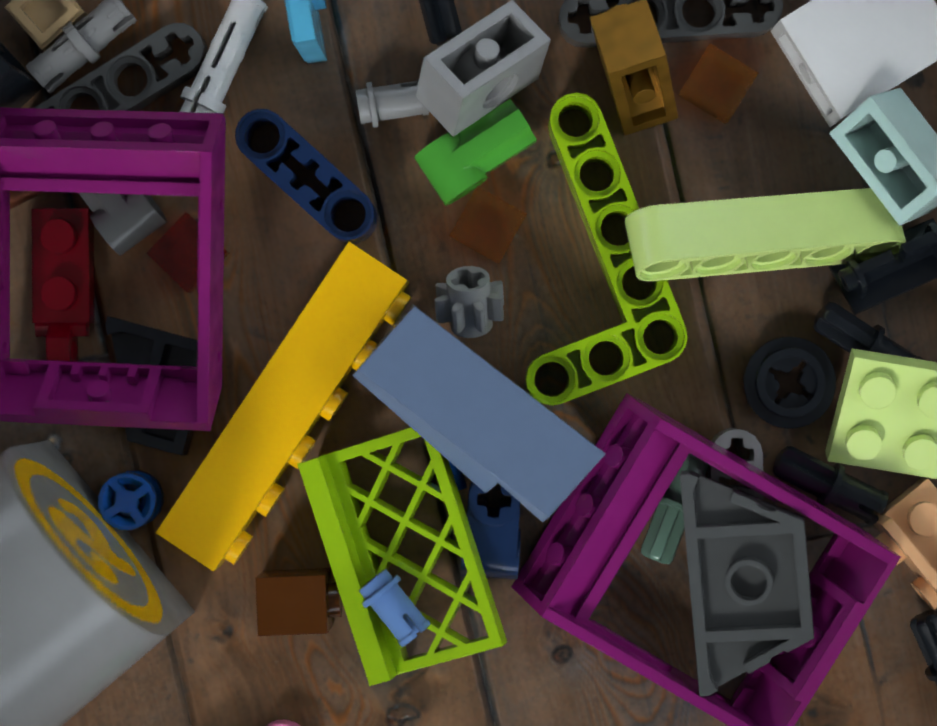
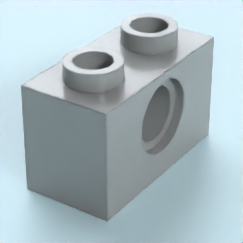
(482, 67)

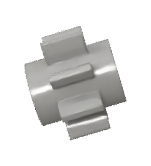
(469, 301)

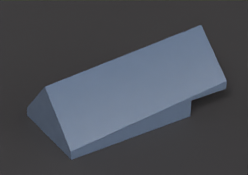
(476, 415)

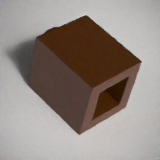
(296, 602)

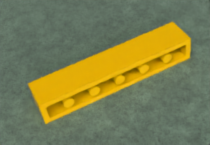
(283, 408)

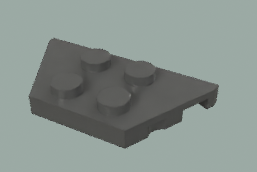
(743, 579)

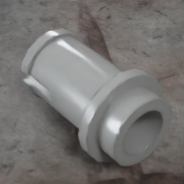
(388, 102)

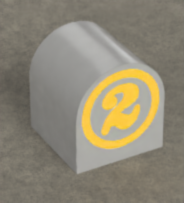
(72, 592)

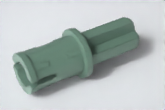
(668, 520)

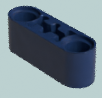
(289, 181)

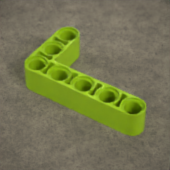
(614, 261)

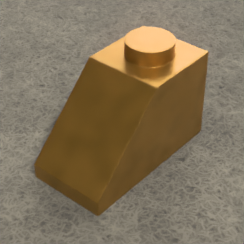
(635, 66)

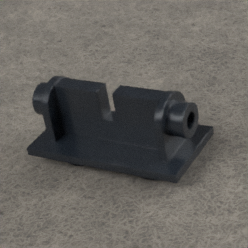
(888, 274)

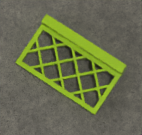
(355, 559)

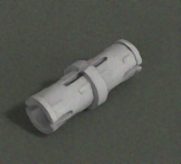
(80, 43)

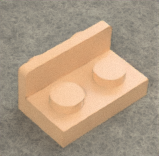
(911, 532)

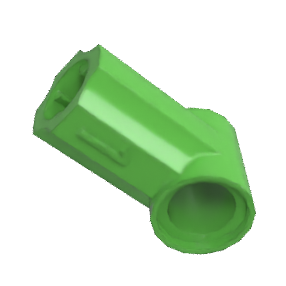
(463, 161)

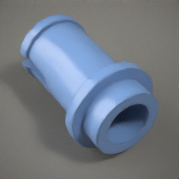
(393, 607)

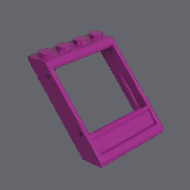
(117, 156)
(608, 513)

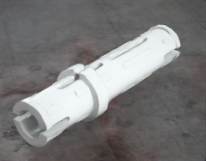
(223, 57)

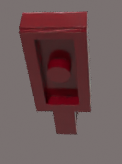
(62, 278)

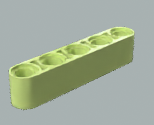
(760, 234)

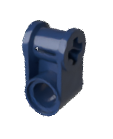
(495, 533)

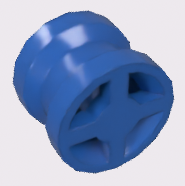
(120, 505)

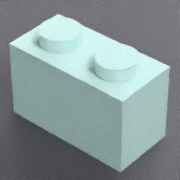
(893, 153)

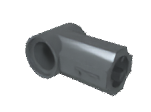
(124, 218)

